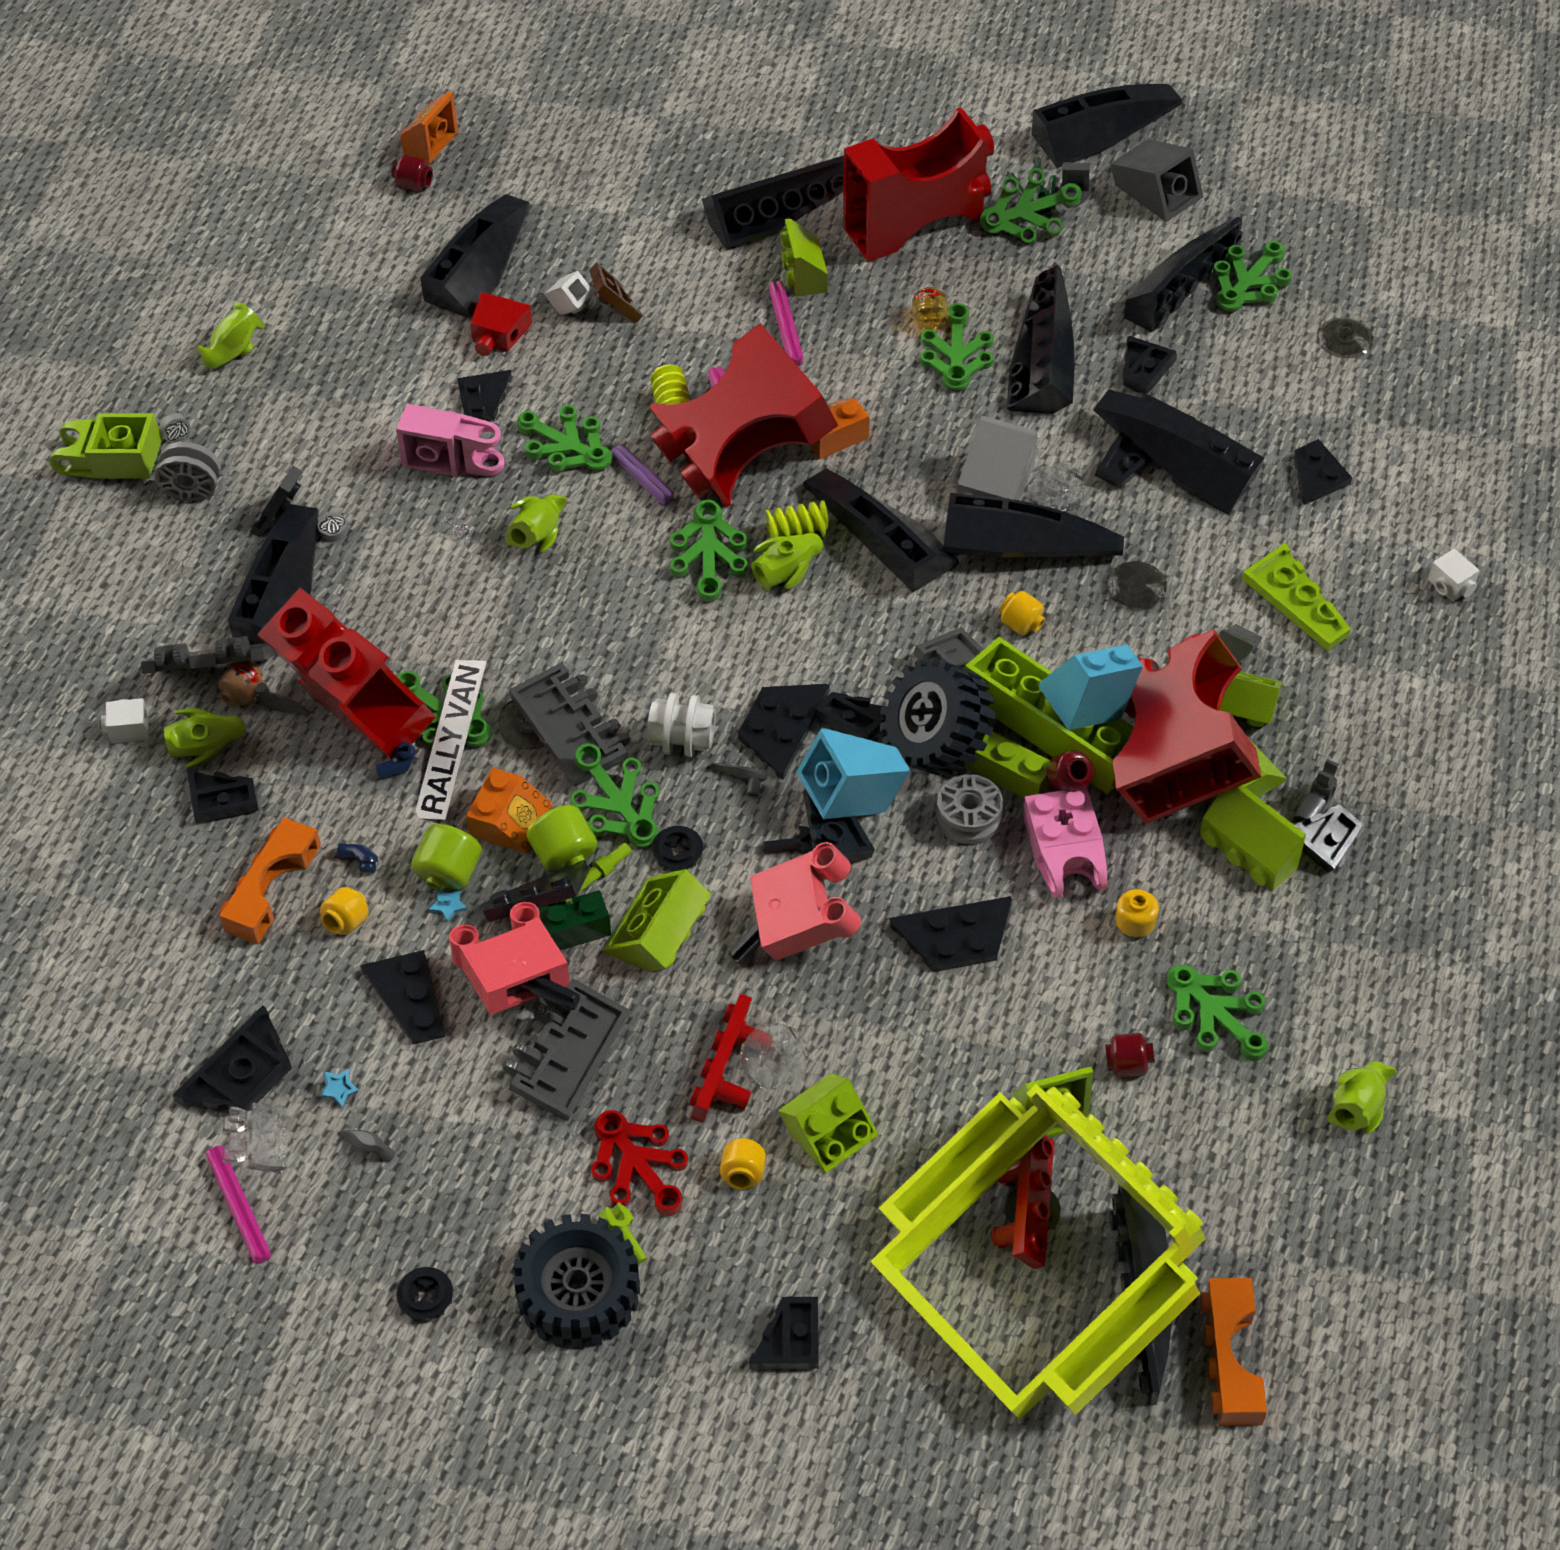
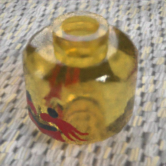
(930, 308)

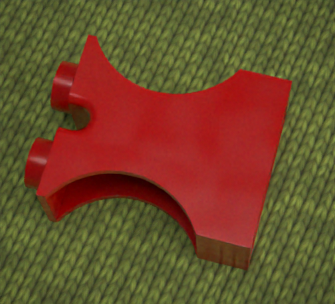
(903, 188)
(750, 410)
(346, 674)
(1180, 738)

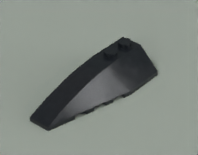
(764, 205)
(1189, 450)

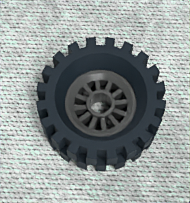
(570, 1246)

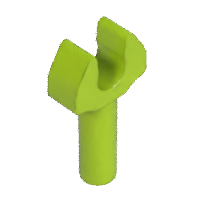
(622, 1217)

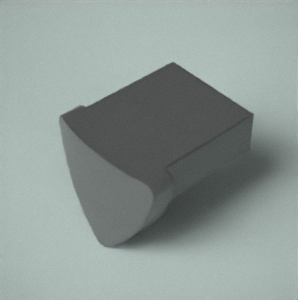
(1077, 174)
(1240, 641)

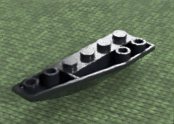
(1099, 119)
(475, 257)
(1180, 275)
(1044, 353)
(1022, 529)
(889, 534)
(277, 572)
(1139, 1245)

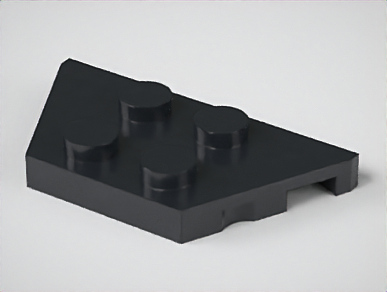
(781, 722)
(956, 934)
(240, 1069)

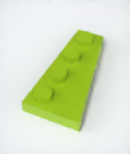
(1289, 589)

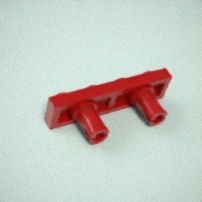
(714, 1085)
(1032, 1213)

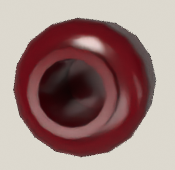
(412, 173)
(1070, 771)
(1129, 1055)

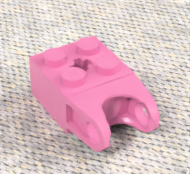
(447, 442)
(1065, 838)

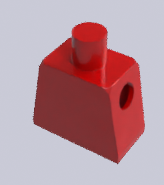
(498, 323)

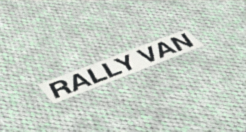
(450, 739)

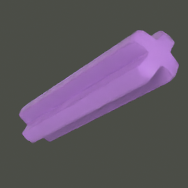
(643, 474)

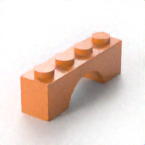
(288, 849)
(1238, 1393)

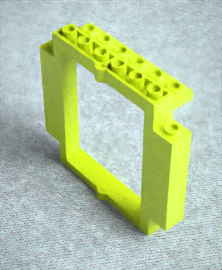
(977, 1160)

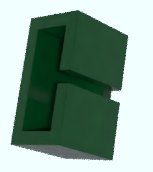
(578, 922)

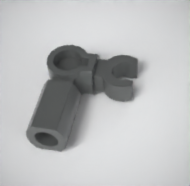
(1320, 793)

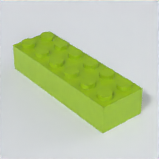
(1024, 709)

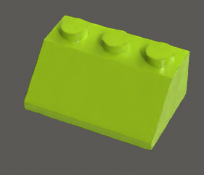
(1252, 698)
(1253, 836)
(658, 920)

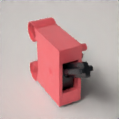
(795, 906)
(514, 964)

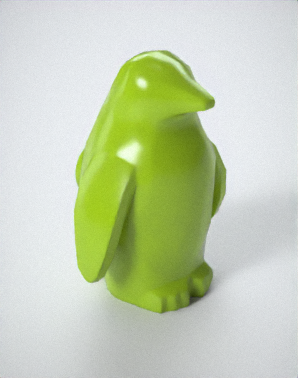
(231, 337)
(535, 521)
(785, 559)
(201, 734)
(1361, 1097)

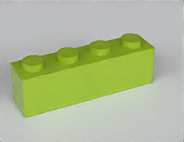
(1011, 766)

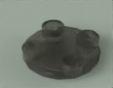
(1137, 585)

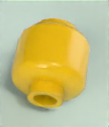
(1022, 613)
(344, 911)
(1136, 913)
(742, 1163)

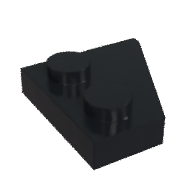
(1146, 364)
(483, 394)
(1318, 472)
(280, 500)
(850, 715)

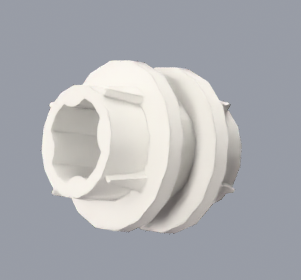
(681, 724)

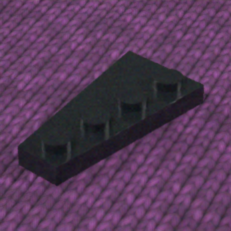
(1123, 459)

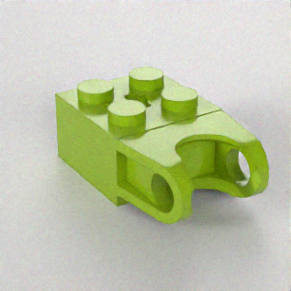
(110, 446)

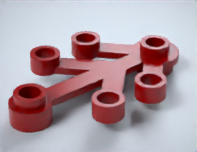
(636, 1159)

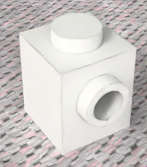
(569, 294)
(1453, 575)
(126, 720)

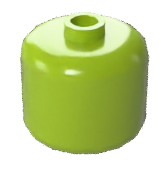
(561, 838)
(446, 857)

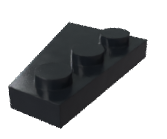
(842, 832)
(541, 892)
(408, 993)

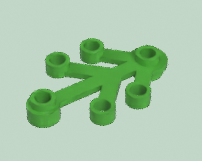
(1026, 208)
(1233, 298)
(956, 352)
(529, 424)
(709, 547)
(434, 704)
(617, 800)
(1216, 1007)

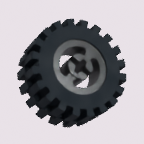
(935, 741)

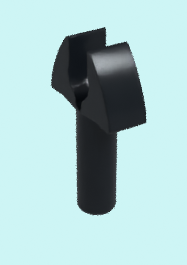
(794, 844)

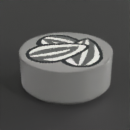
(174, 427)
(333, 527)

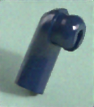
(399, 763)
(358, 852)

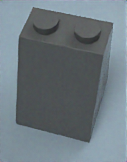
(1159, 177)

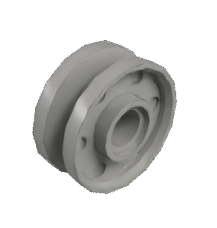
(187, 471)
(969, 809)

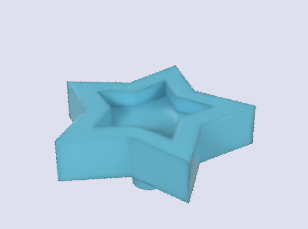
(448, 904)
(338, 1086)

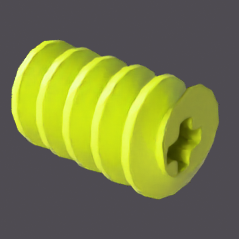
(669, 385)
(798, 521)

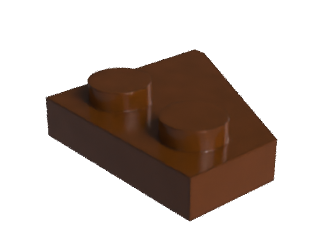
(610, 291)

